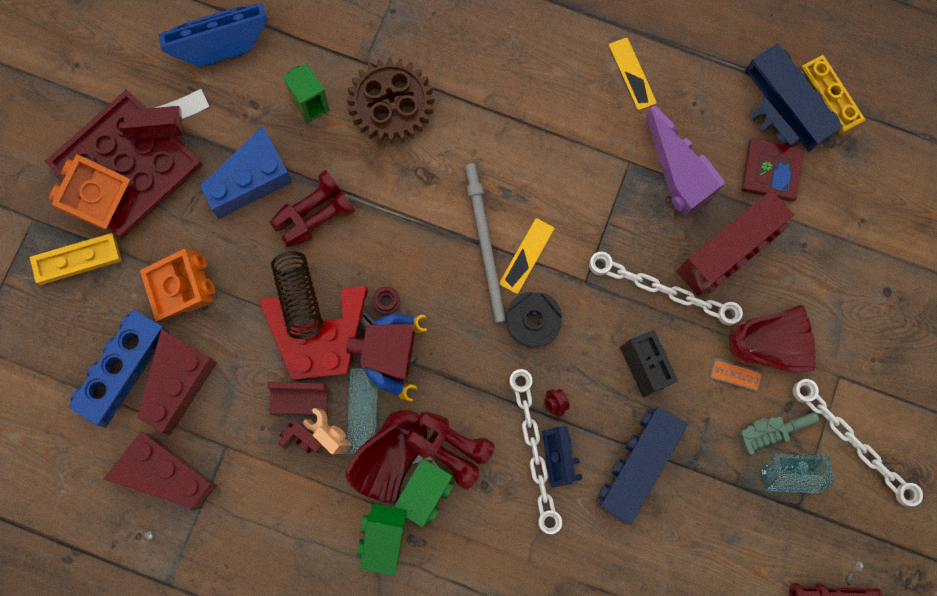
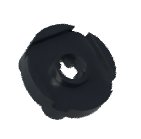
(533, 335)

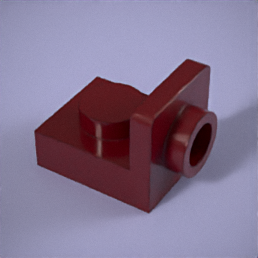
(306, 438)

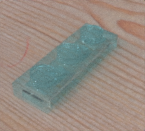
(361, 409)

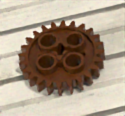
(383, 79)

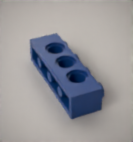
(117, 385)

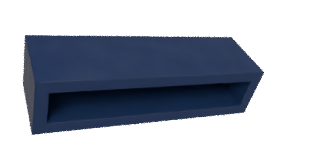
(793, 97)
(642, 465)

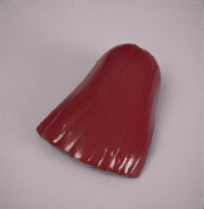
(776, 341)
(385, 458)

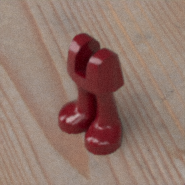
(302, 231)
(464, 471)

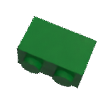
(306, 92)
(423, 493)
(382, 539)

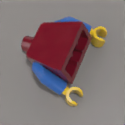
(388, 351)

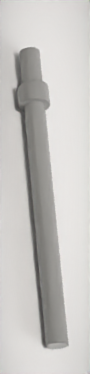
(475, 192)

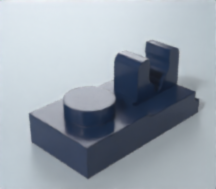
(785, 132)
(559, 457)

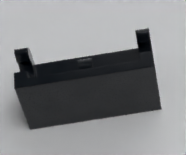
(648, 363)

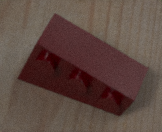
(173, 382)
(161, 473)

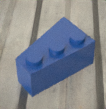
(246, 176)

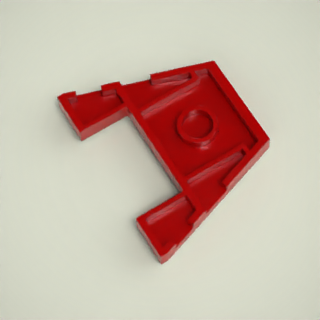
(325, 352)

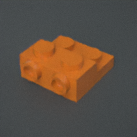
(88, 191)
(177, 284)

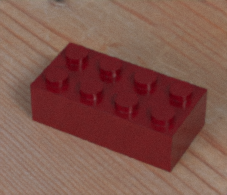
(736, 244)

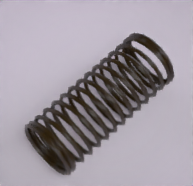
(298, 318)

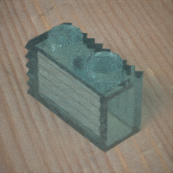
(797, 473)

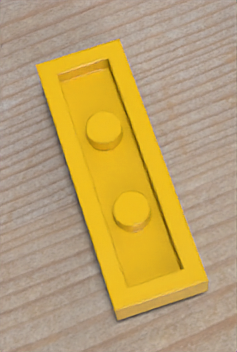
(75, 259)

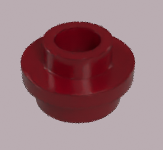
(386, 292)
(556, 402)

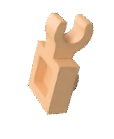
(329, 436)

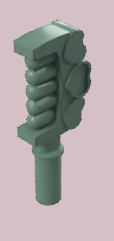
(771, 430)

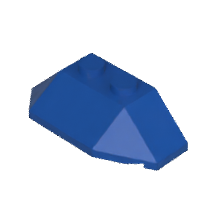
(215, 36)

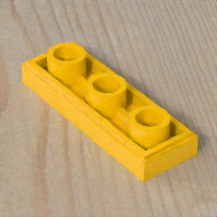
(824, 80)

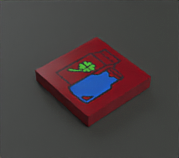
(772, 168)

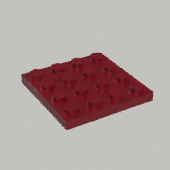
(151, 164)

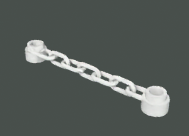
(733, 307)
(536, 458)
(915, 491)

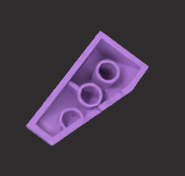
(689, 178)

